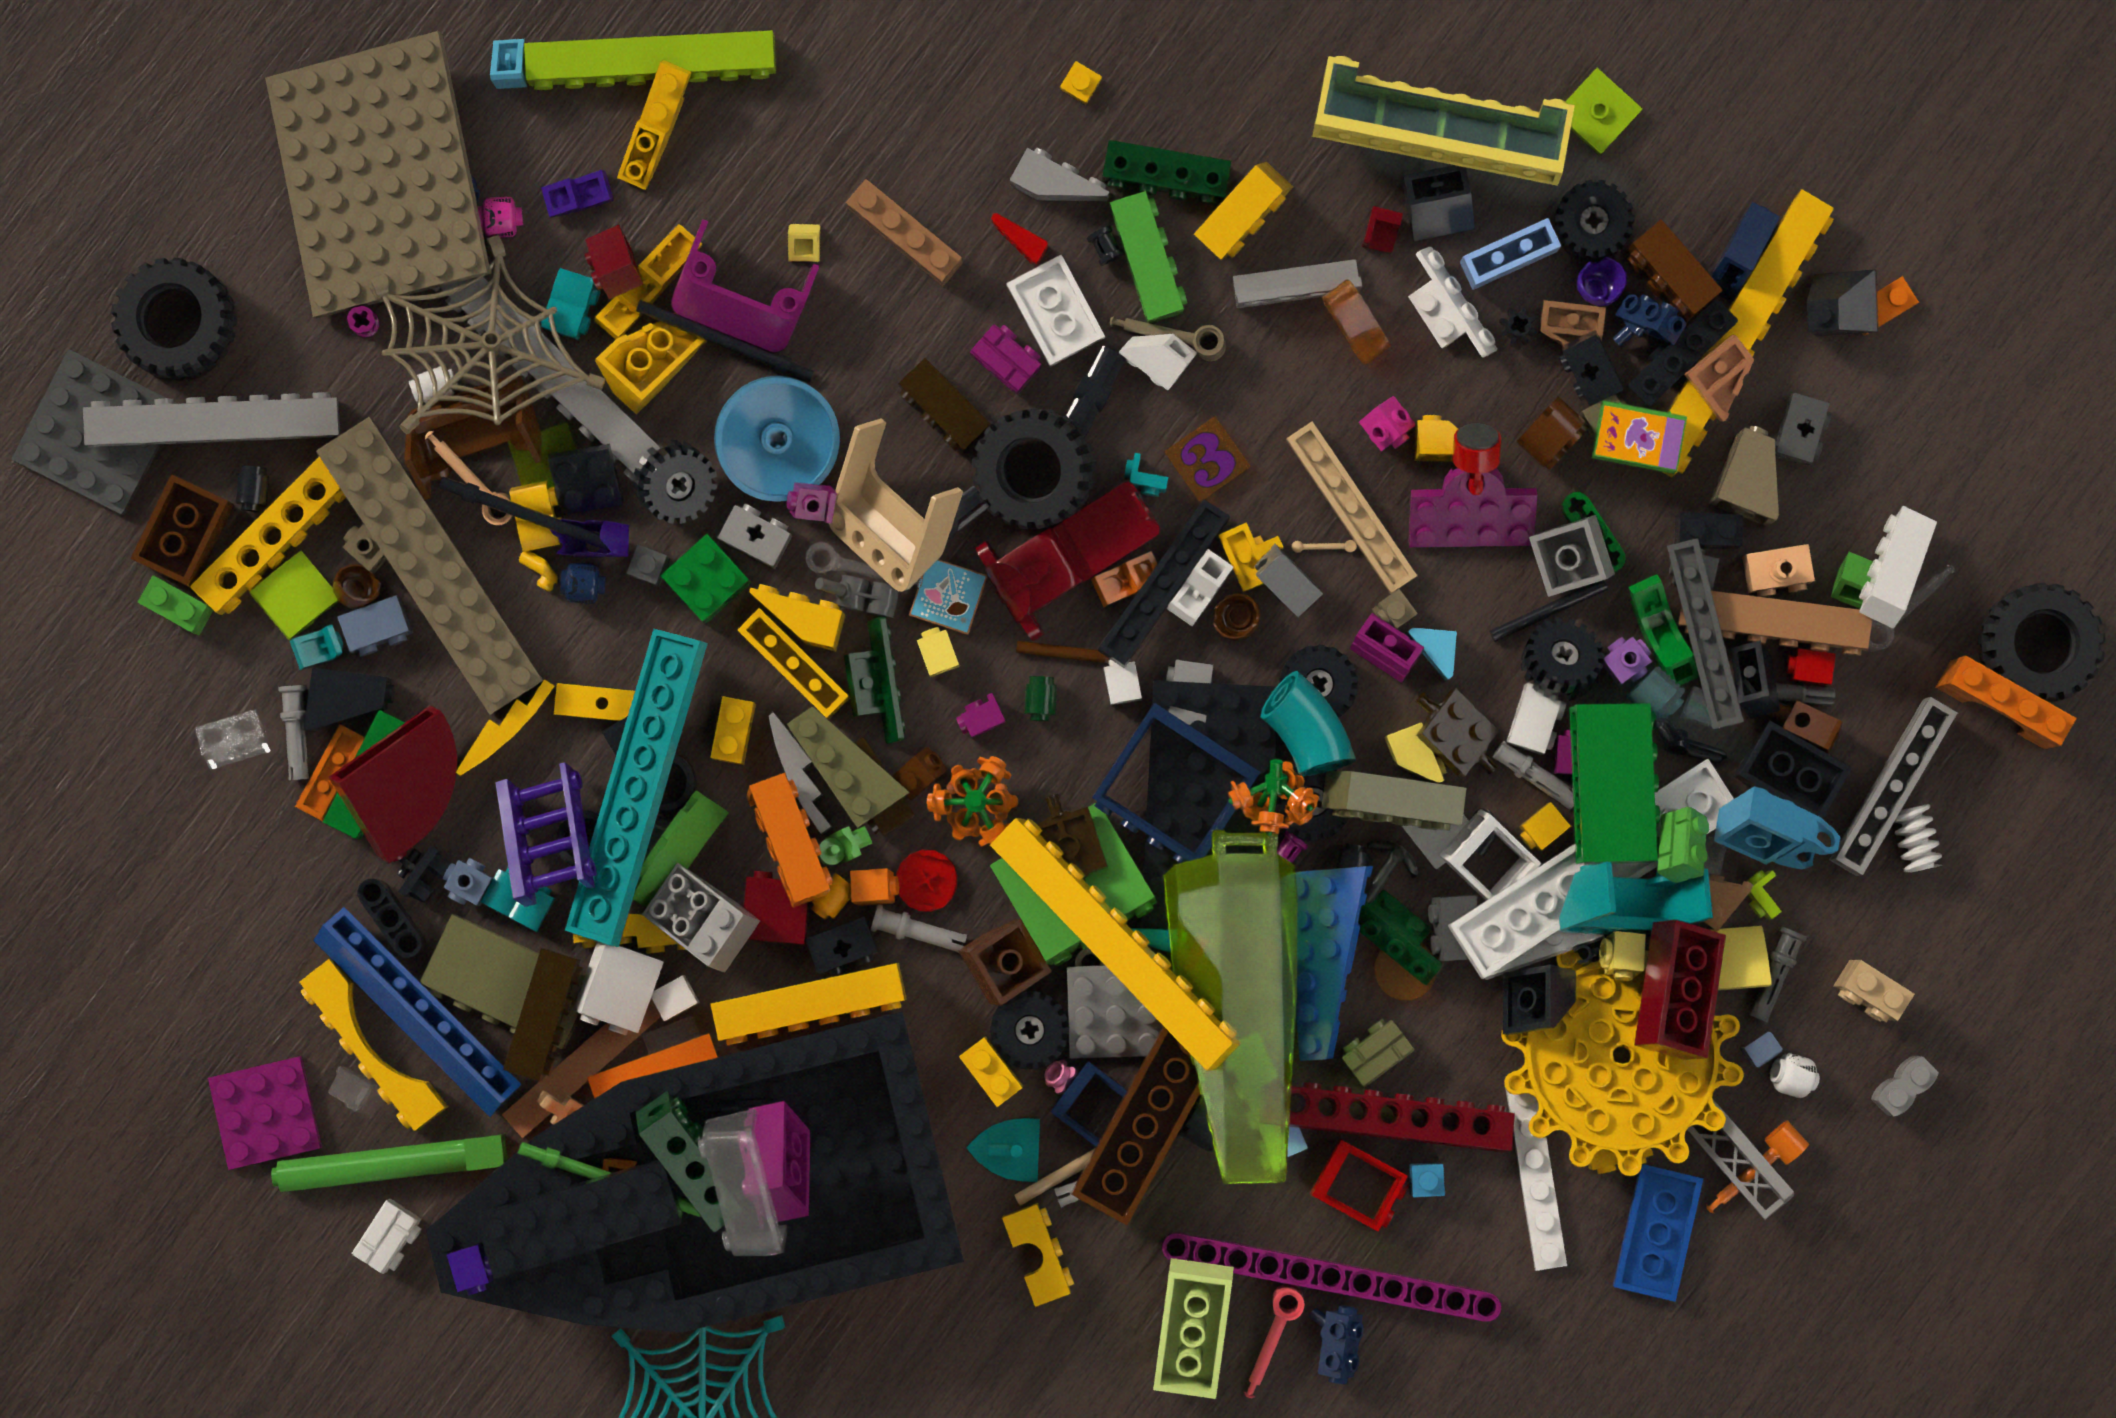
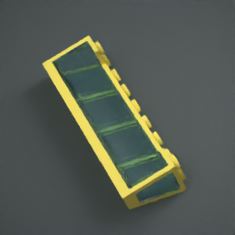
(1442, 125)

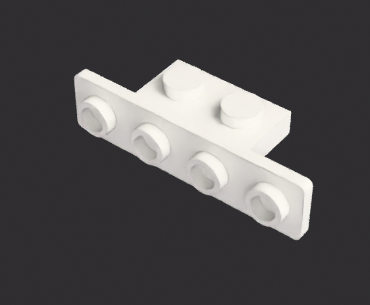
(1445, 307)

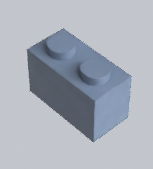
(375, 625)

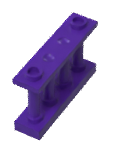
(516, 827)

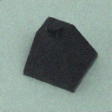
(1843, 303)
(1537, 998)

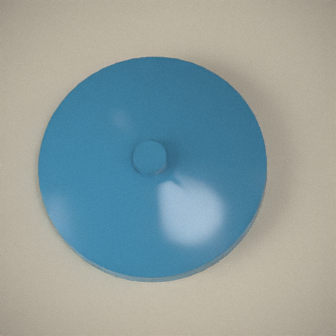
(776, 436)

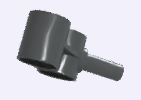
(860, 596)

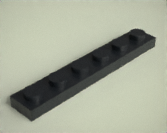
(1163, 583)

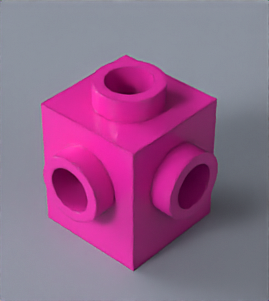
(1388, 424)

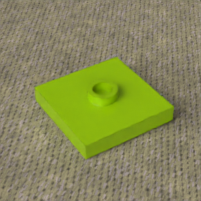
(1601, 111)

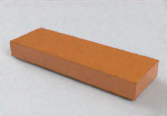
(319, 790)

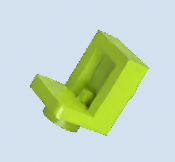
(1761, 902)

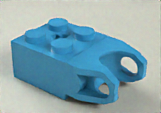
(1772, 829)

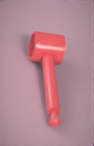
(1274, 1334)

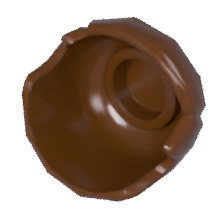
(356, 586)
(1236, 616)

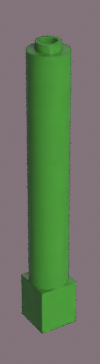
(390, 1163)

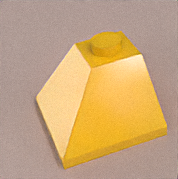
(1434, 439)

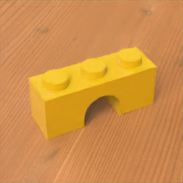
(1049, 1280)

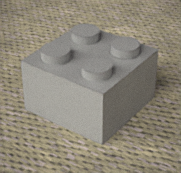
(1571, 555)

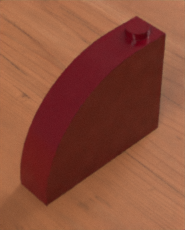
(401, 784)

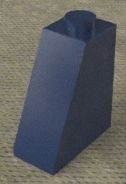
(1744, 250)

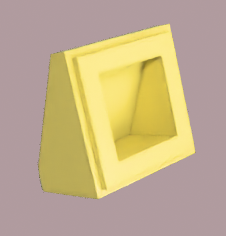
(804, 243)

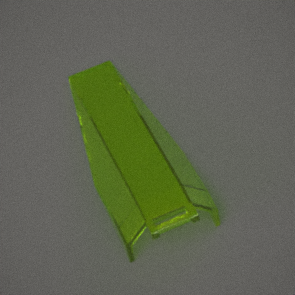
(1238, 949)

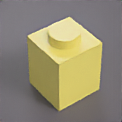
(937, 651)

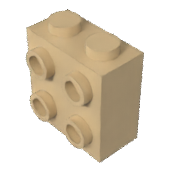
(1867, 986)

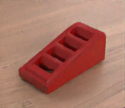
(1026, 242)

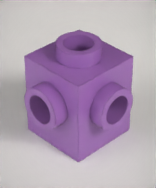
(1616, 665)

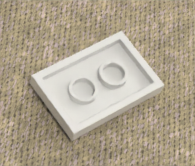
(1055, 310)

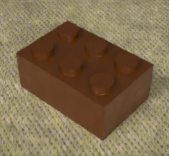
(1672, 271)
(182, 531)

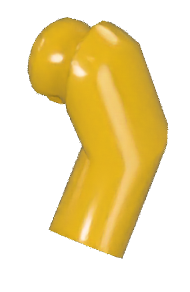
(542, 567)

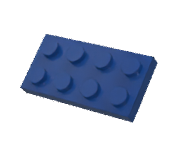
(1658, 1232)

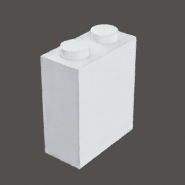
(617, 987)

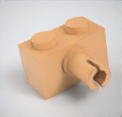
(1778, 569)

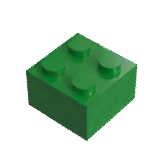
(706, 579)

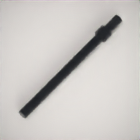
(781, 364)
(472, 494)

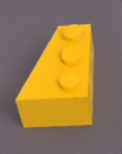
(1244, 210)

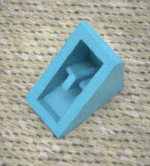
(508, 64)
(1438, 648)

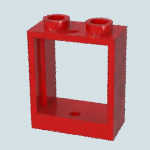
(1384, 1213)

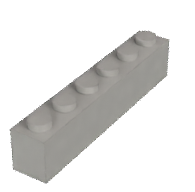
(1893, 786)

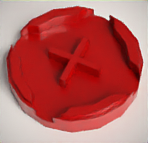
(927, 880)

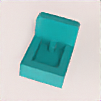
(1148, 483)
(317, 647)

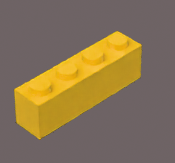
(793, 663)

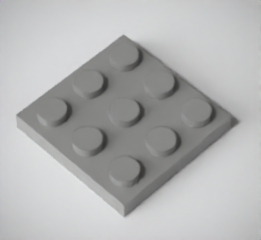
(1106, 1016)

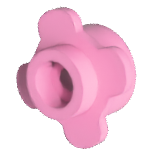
(1059, 1076)

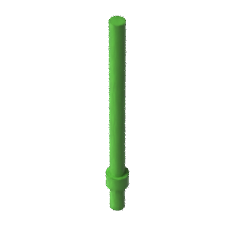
(551, 1158)

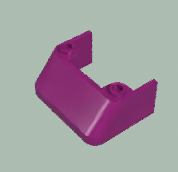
(733, 313)

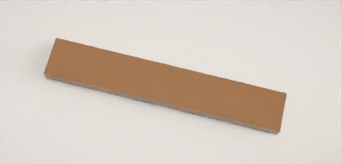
(573, 1072)

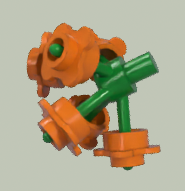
(1282, 783)
(965, 784)

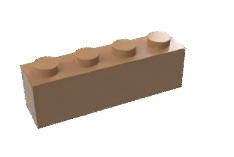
(904, 232)

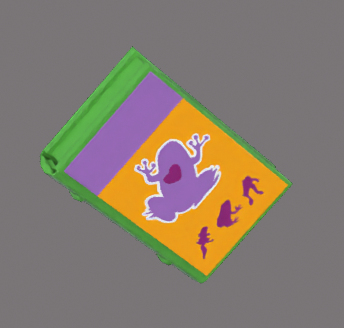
(1639, 437)

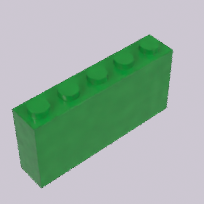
(1614, 783)

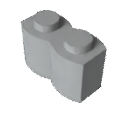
(1911, 1078)

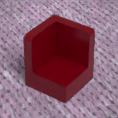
(1382, 229)

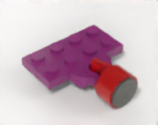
(1473, 502)

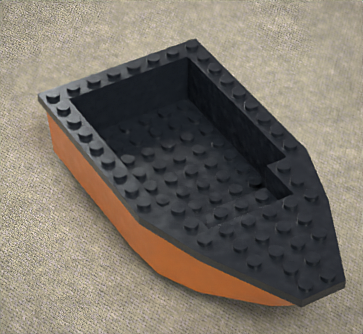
(872, 1191)

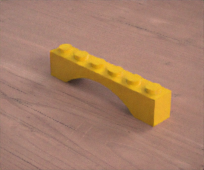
(333, 994)

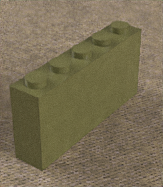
(487, 974)

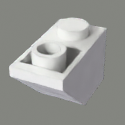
(1159, 356)

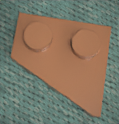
(1721, 375)

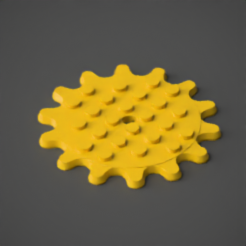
(1611, 1102)

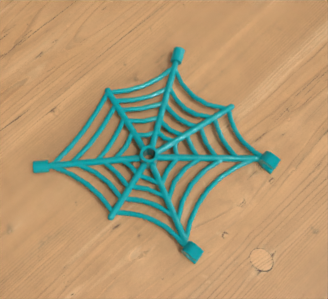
(770, 1325)

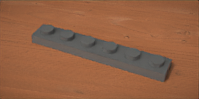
(1705, 633)

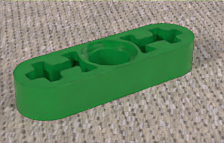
(1588, 508)

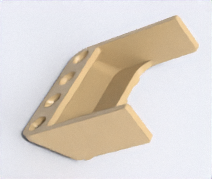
(880, 523)

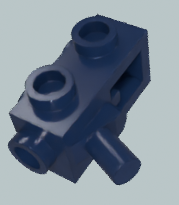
(1647, 317)
(1340, 1342)

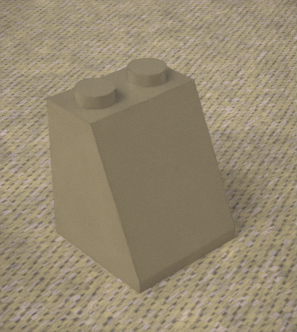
(1749, 478)

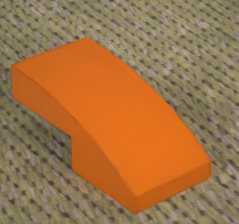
(1124, 579)

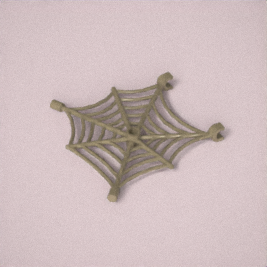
(496, 252)

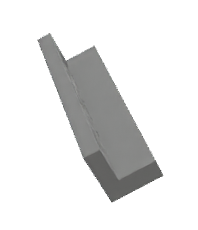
(1293, 283)
(1753, 1158)

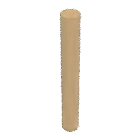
(1053, 1179)

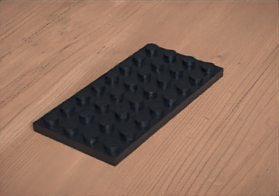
(1193, 786)

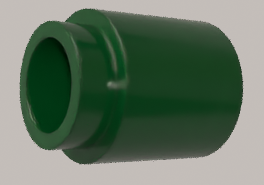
(1040, 698)

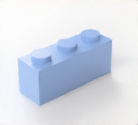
(1510, 253)

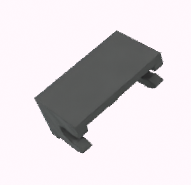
(1287, 580)

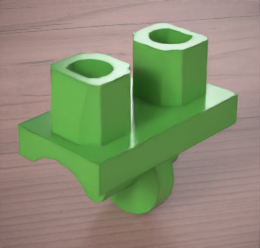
(843, 845)

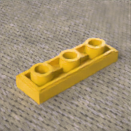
(583, 702)

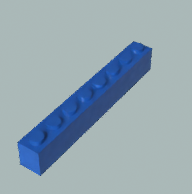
(416, 1012)

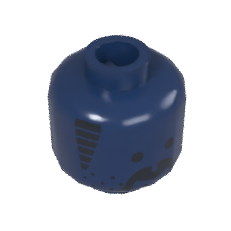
(582, 583)

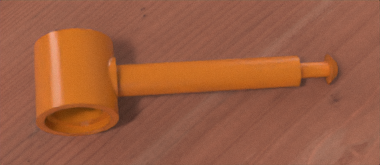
(1784, 1143)

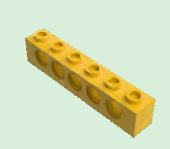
(254, 538)

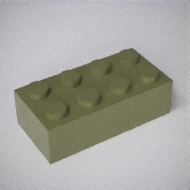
(1393, 800)

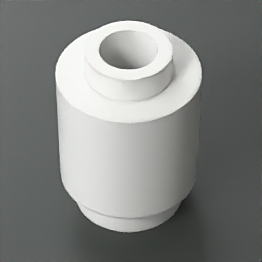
(427, 386)

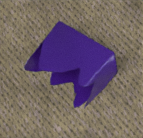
(612, 534)

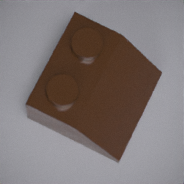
(1005, 961)

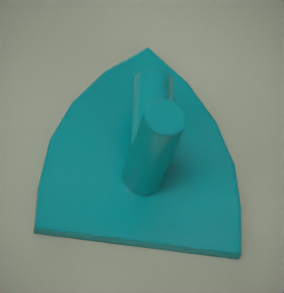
(1009, 1149)

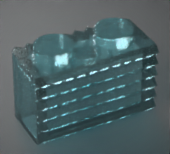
(1659, 691)

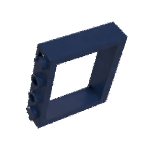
(1133, 821)

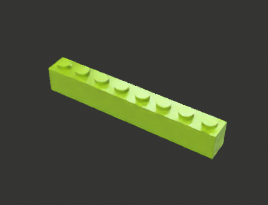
(639, 58)

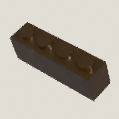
(542, 1014)

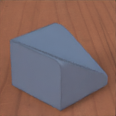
(1762, 1050)

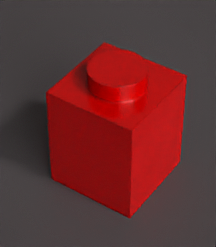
(1811, 667)

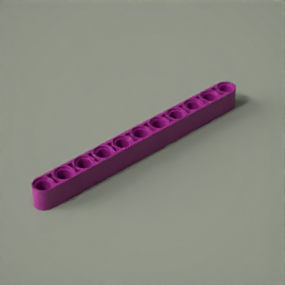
(1347, 1273)

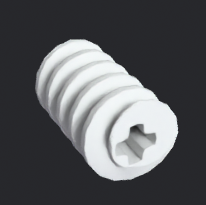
(1917, 839)

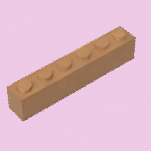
(1790, 623)

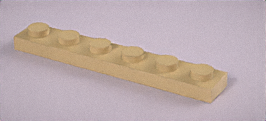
(1351, 507)

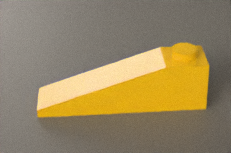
(646, 361)

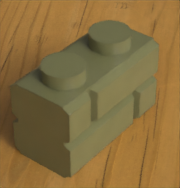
(1376, 1052)

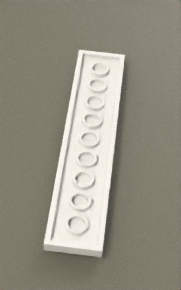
(1532, 905)

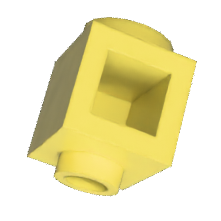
(1623, 955)

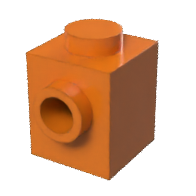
(873, 887)

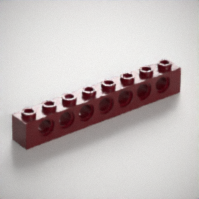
(1496, 1137)

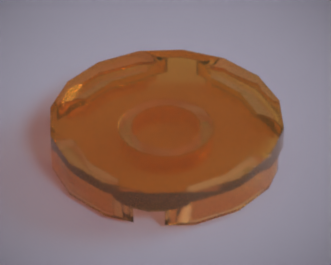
(1396, 980)

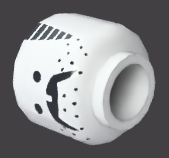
(1794, 1075)

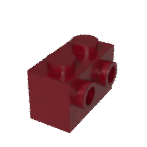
(613, 262)

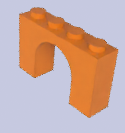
(2039, 719)

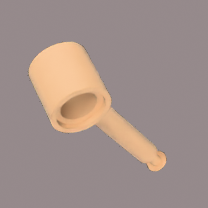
(468, 476)

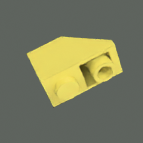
(1414, 756)

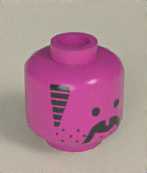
(500, 216)

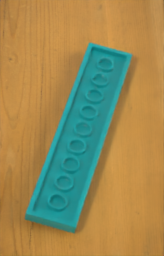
(637, 785)

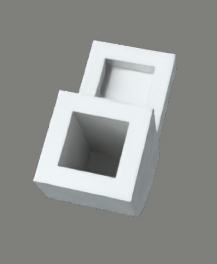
(1200, 587)

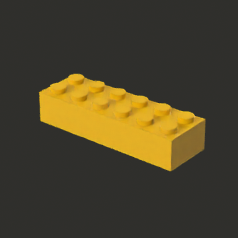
(809, 1001)

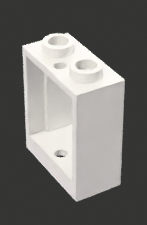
(1471, 838)

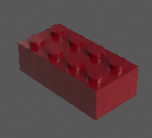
(1680, 990)

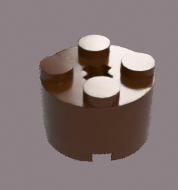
(1553, 433)

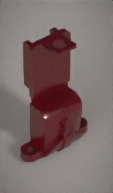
(1069, 553)

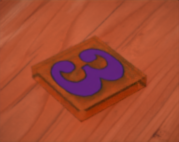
(1207, 459)

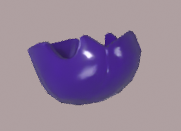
(1602, 282)

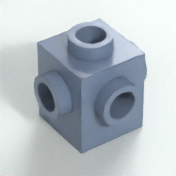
(478, 881)

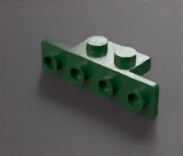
(873, 681)
(1399, 935)

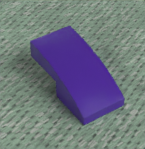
(577, 194)

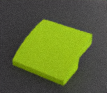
(294, 595)

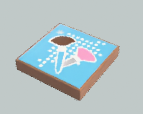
(949, 596)

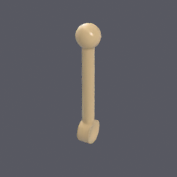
(1349, 546)

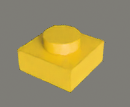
(1080, 82)

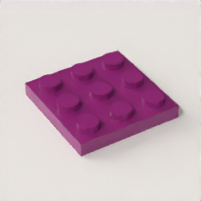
(264, 1112)

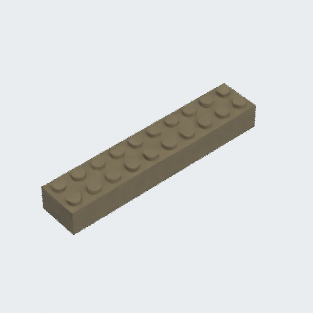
(429, 565)

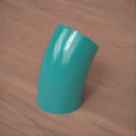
(1307, 726)

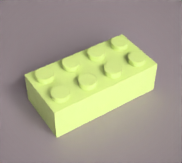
(1193, 1328)

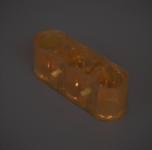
(1356, 322)

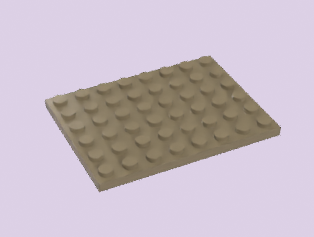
(377, 174)

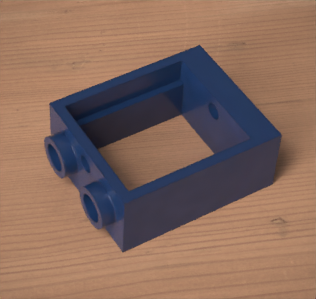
(1073, 1092)

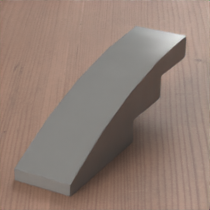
(794, 763)

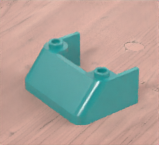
(1609, 904)

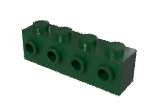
(1166, 171)

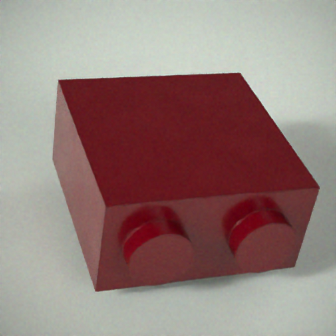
(770, 904)

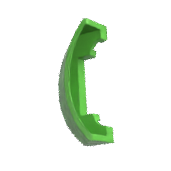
(679, 844)

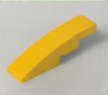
(656, 273)
(495, 735)

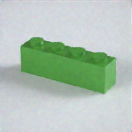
(1147, 257)

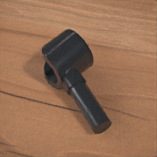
(1593, 952)

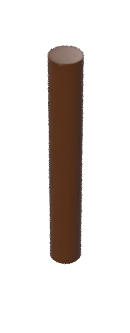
(1060, 651)

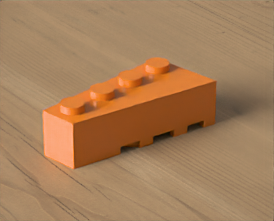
(789, 839)

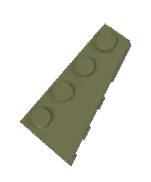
(850, 773)

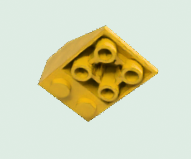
(812, 623)

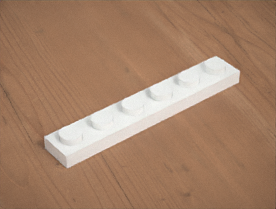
(1537, 1186)

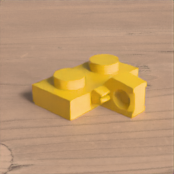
(1245, 552)

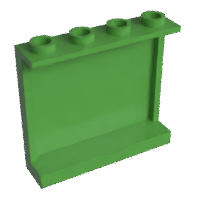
(1119, 882)

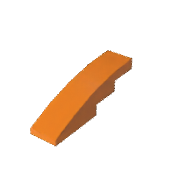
(676, 1056)

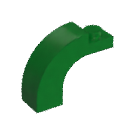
(1661, 631)

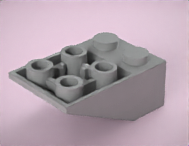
(701, 918)

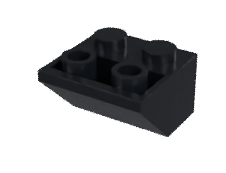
(1438, 202)

